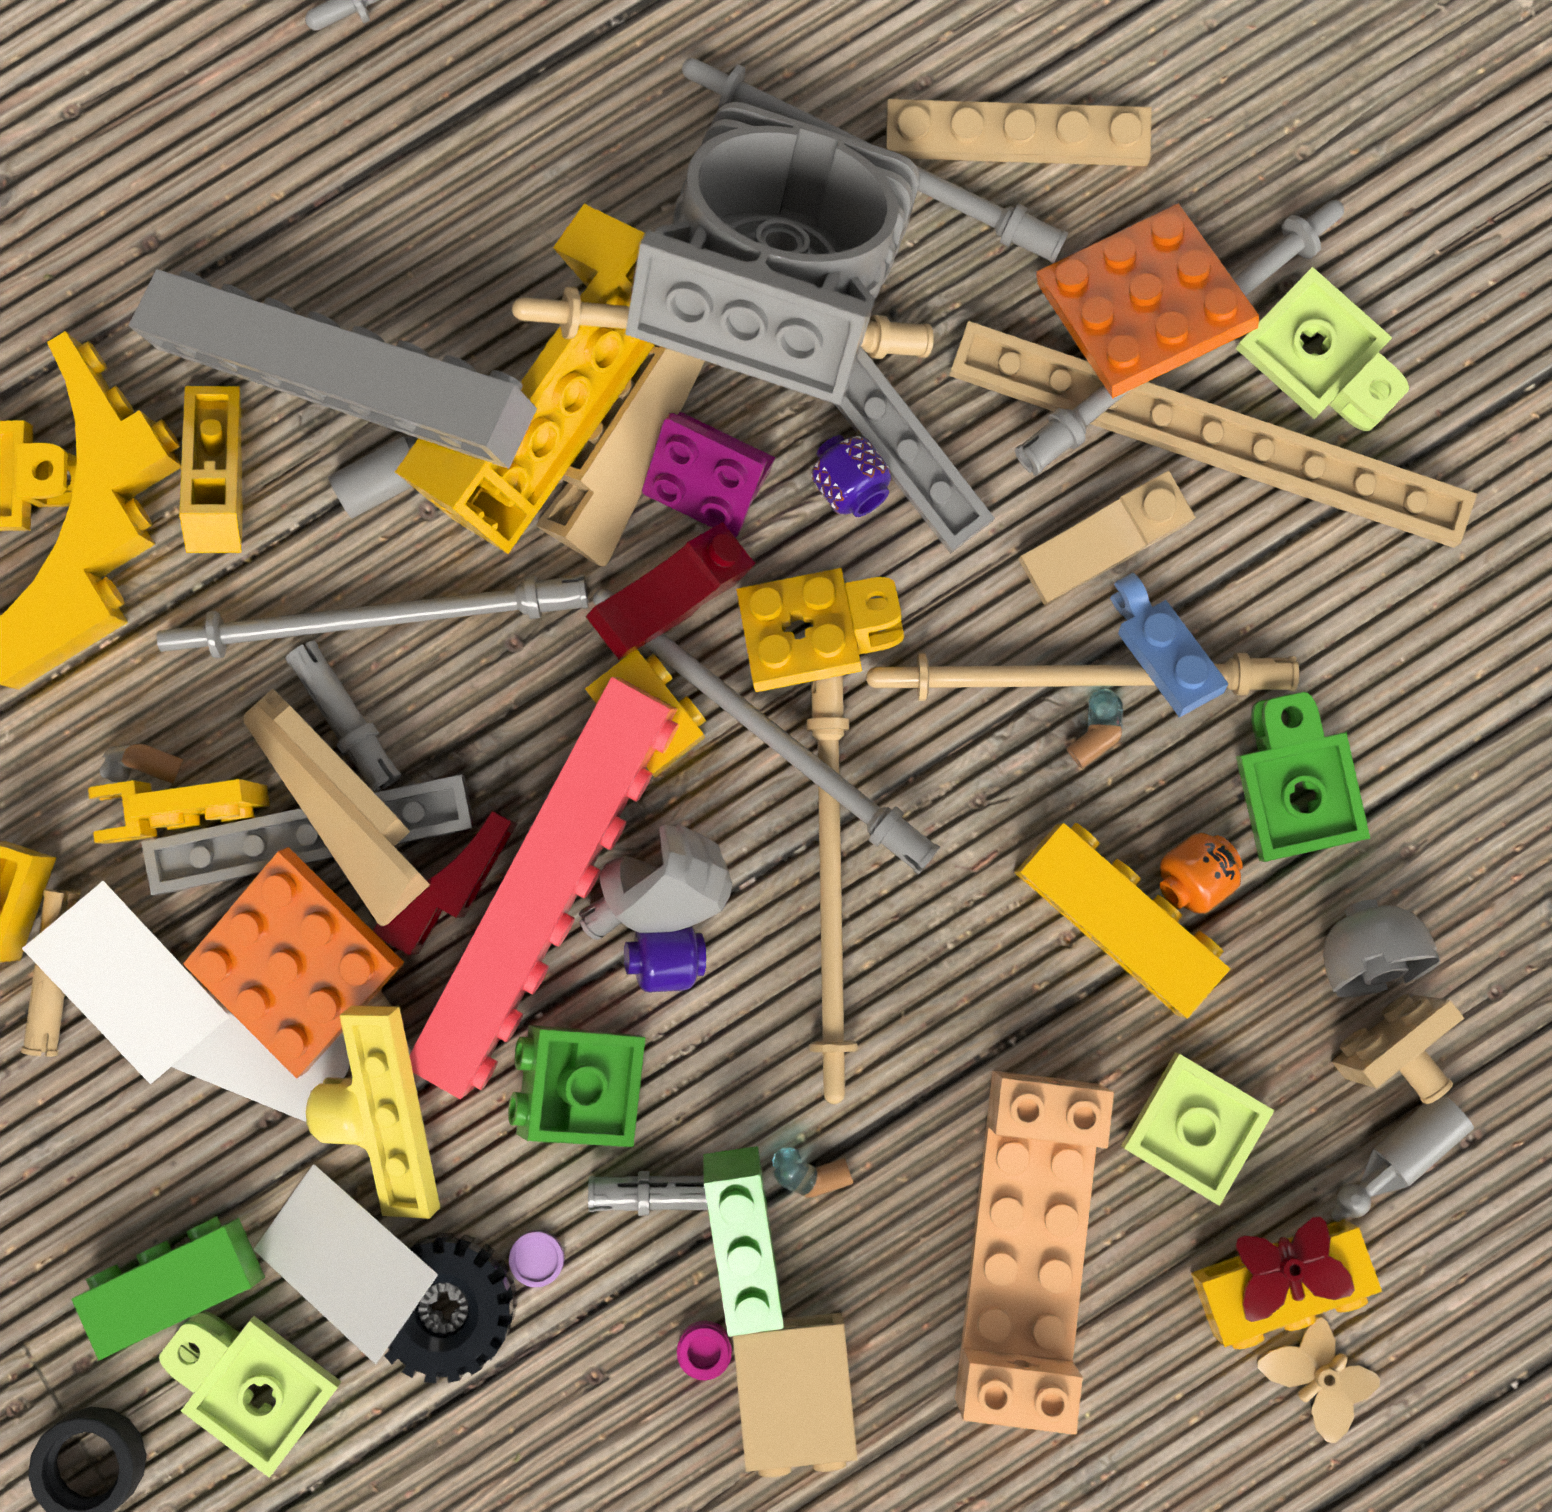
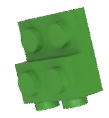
(577, 1086)

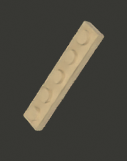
(1019, 132)

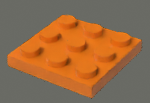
(1147, 300)
(292, 961)

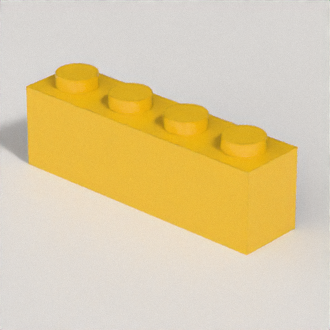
(1122, 919)

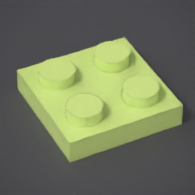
(1197, 1128)

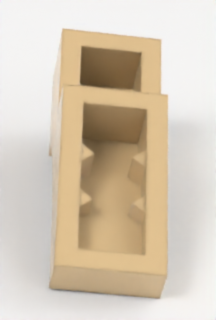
(1107, 538)

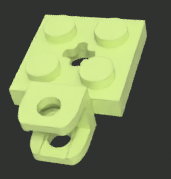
(1342, 376)
(221, 1380)

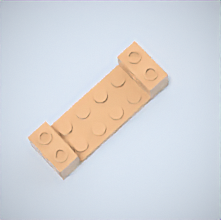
(1030, 1252)

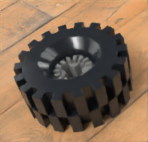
(475, 1329)

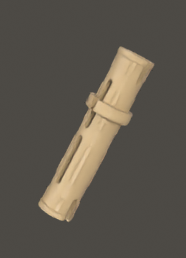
(46, 997)

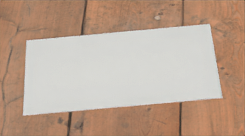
(126, 982)
(243, 1065)
(345, 1263)

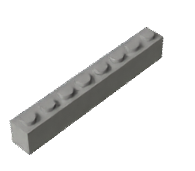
(336, 367)

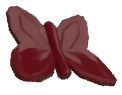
(1290, 1265)

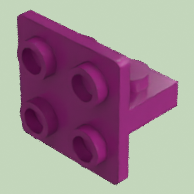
(705, 472)

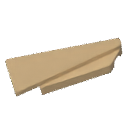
(615, 460)
(340, 807)

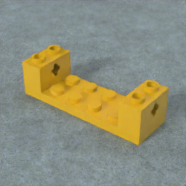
(568, 384)

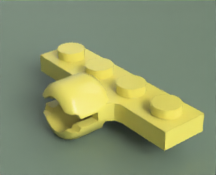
(379, 1111)

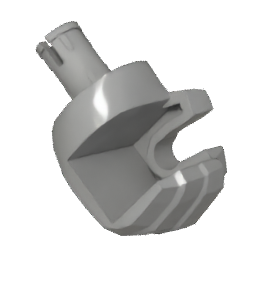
(662, 899)

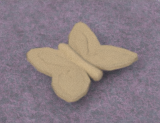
(1326, 1376)

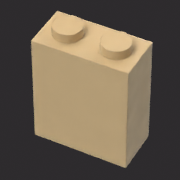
(796, 1396)

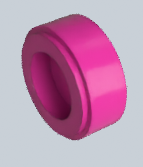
(704, 1350)

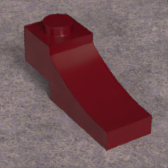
(671, 591)
(450, 889)

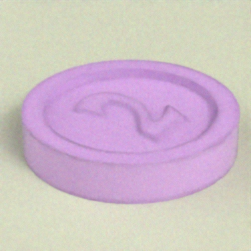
(536, 1258)

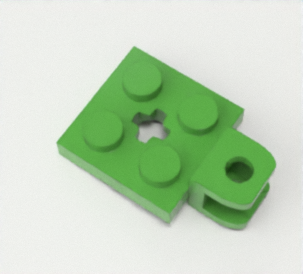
(1292, 756)

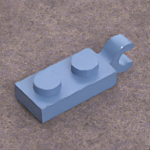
(1166, 648)

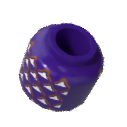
(851, 475)

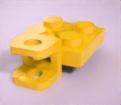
(30, 475)
(842, 629)
(177, 807)

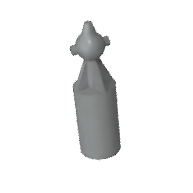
(372, 478)
(1405, 1155)

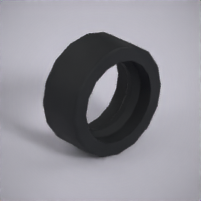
(106, 1423)

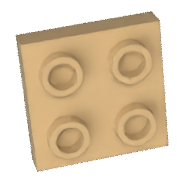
(1400, 1045)

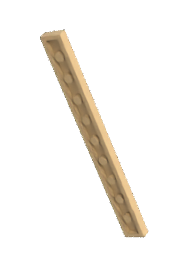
(1220, 437)

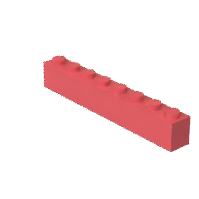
(541, 888)

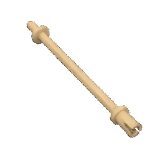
(880, 337)
(1240, 672)
(828, 728)

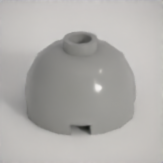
(1375, 948)

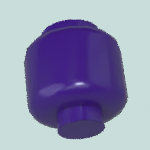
(666, 959)

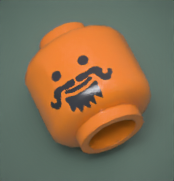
(1200, 872)

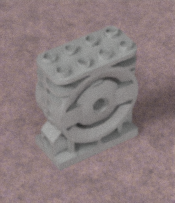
(775, 251)

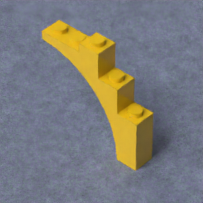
(103, 529)

